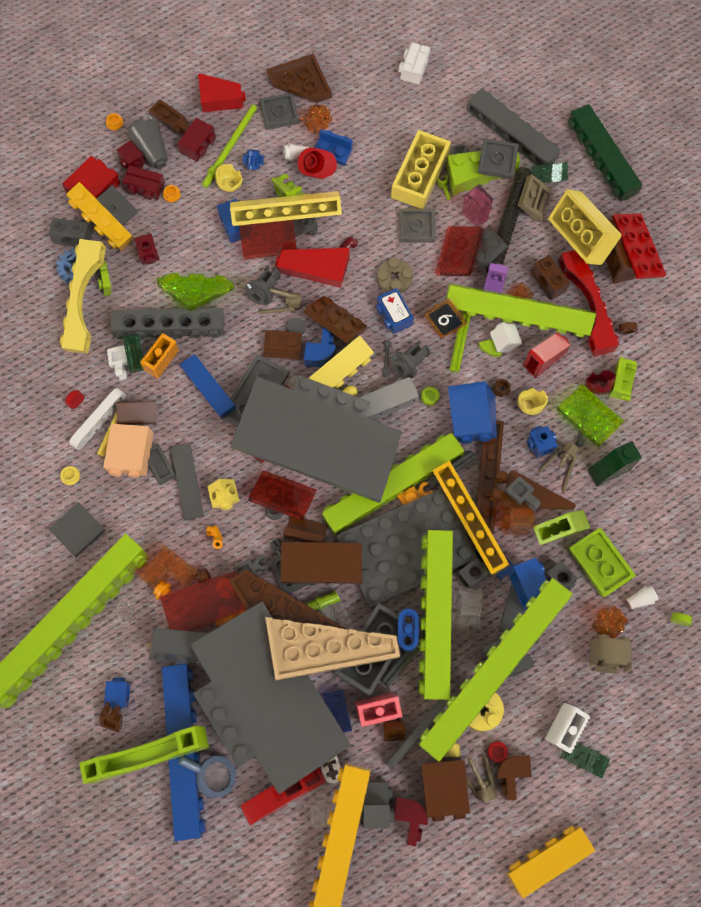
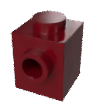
(130, 156)
(146, 249)

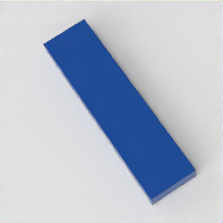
(207, 386)

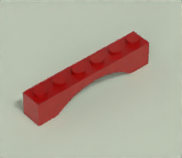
(578, 272)

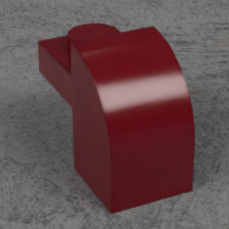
(412, 812)

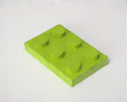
(601, 562)

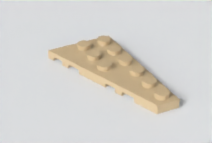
(315, 648)

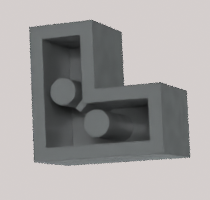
(376, 806)

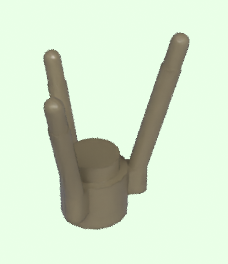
(292, 300)
(567, 454)
(484, 790)

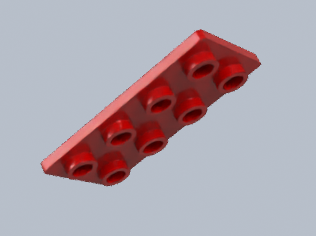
(639, 246)

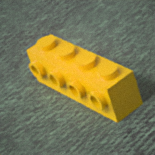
(95, 212)

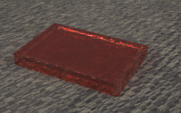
(267, 238)
(459, 251)
(282, 495)

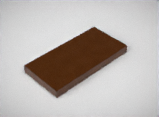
(321, 563)

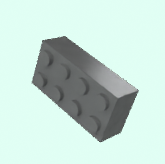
(367, 676)

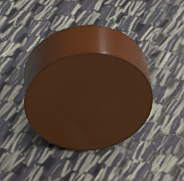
(628, 328)

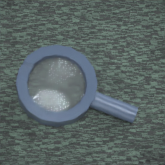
(214, 775)

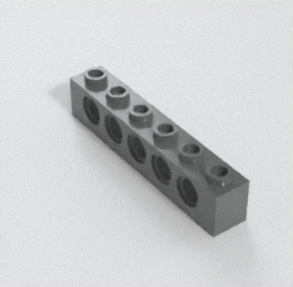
(160, 317)

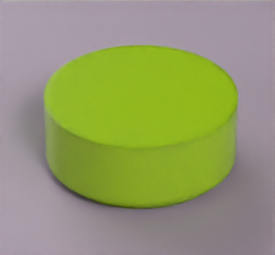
(430, 396)
(681, 619)

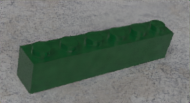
(604, 153)

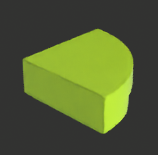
(489, 348)

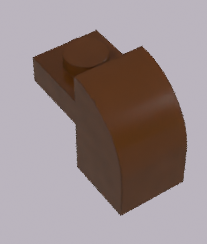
(513, 768)

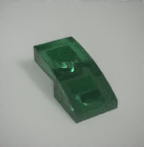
(551, 172)
(587, 759)

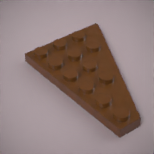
(281, 606)

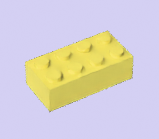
(420, 169)
(584, 227)

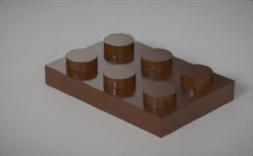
(335, 319)

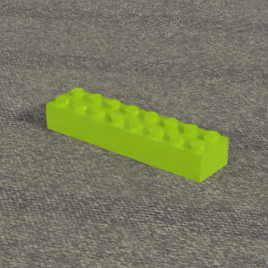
(436, 615)

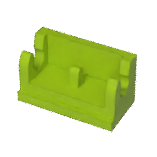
(287, 189)
(624, 379)

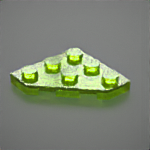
(194, 291)

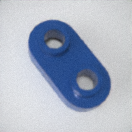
(408, 630)

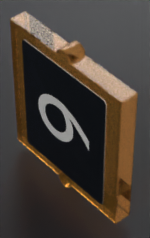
(445, 318)

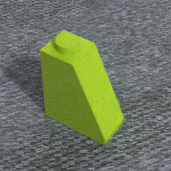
(561, 527)

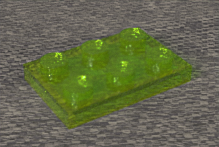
(590, 415)

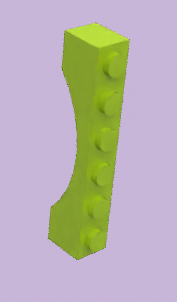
(144, 756)

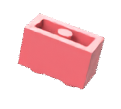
(378, 709)

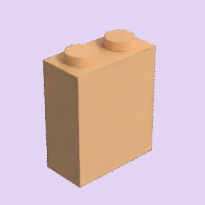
(128, 450)

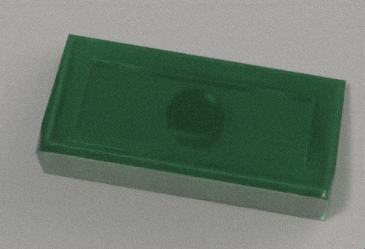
(133, 352)

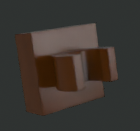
(394, 730)

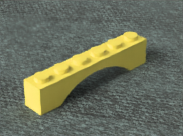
(89, 259)

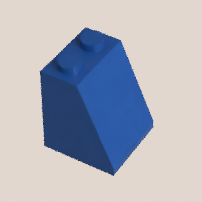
(473, 412)

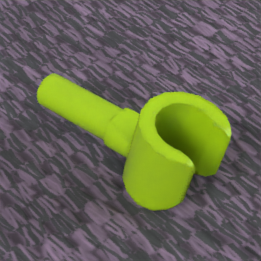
(443, 185)

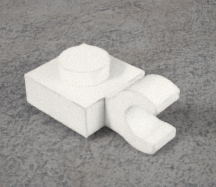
(117, 360)

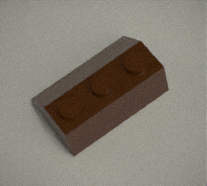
(619, 263)

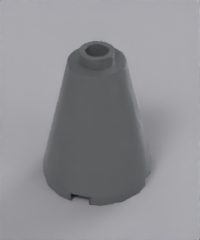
(148, 139)

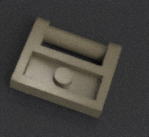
(530, 197)

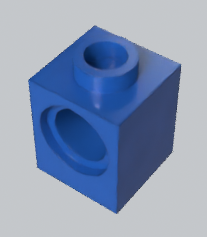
(117, 693)

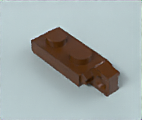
(169, 117)

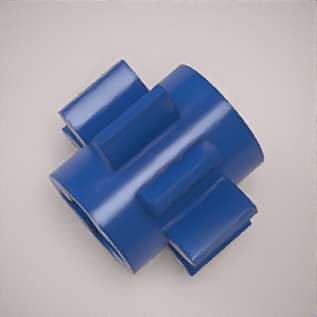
(253, 159)

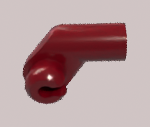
(349, 242)

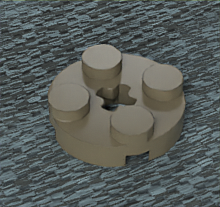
(398, 267)

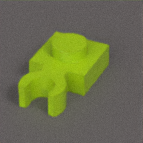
(104, 282)

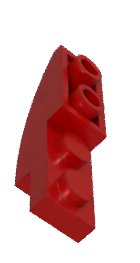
(270, 801)

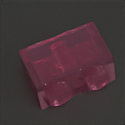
(477, 206)

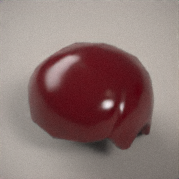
(600, 383)

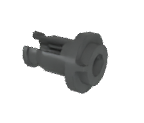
(258, 289)
(405, 363)

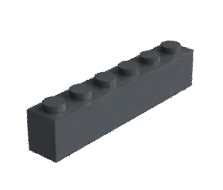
(512, 128)

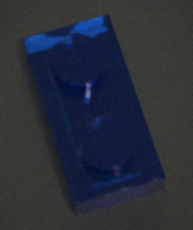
(337, 705)

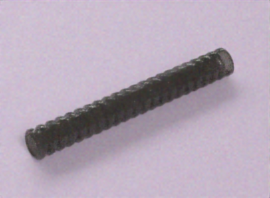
(511, 212)

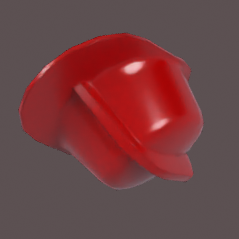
(317, 163)

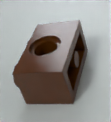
(550, 277)

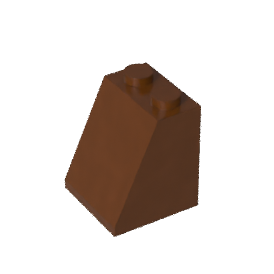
(446, 790)

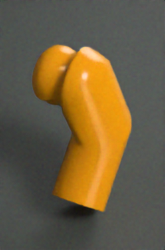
(217, 537)

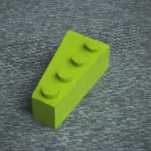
(463, 171)

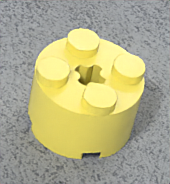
(491, 717)

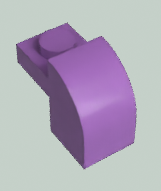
(495, 278)

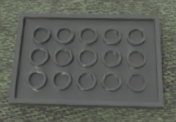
(394, 545)

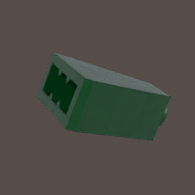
(615, 463)

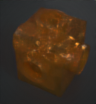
(317, 118)
(609, 622)

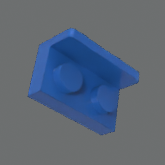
(338, 145)

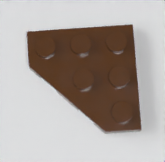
(302, 78)

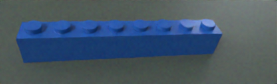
(183, 784)

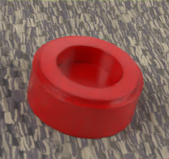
(74, 399)
(497, 752)

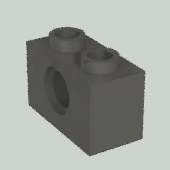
(69, 232)

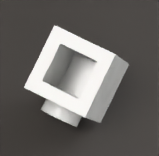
(505, 337)

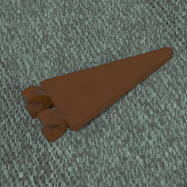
(548, 498)

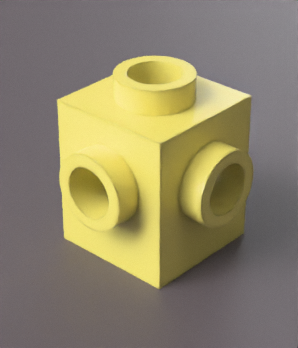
(223, 494)

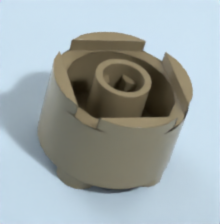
(611, 654)

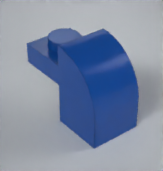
(319, 354)

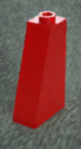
(316, 265)

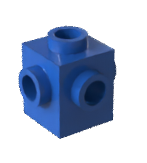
(541, 441)

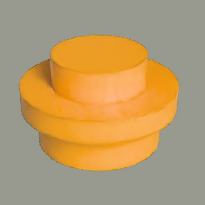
(114, 121)
(171, 193)
(162, 589)

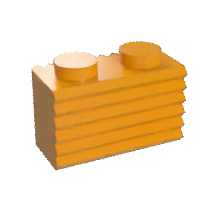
(159, 356)

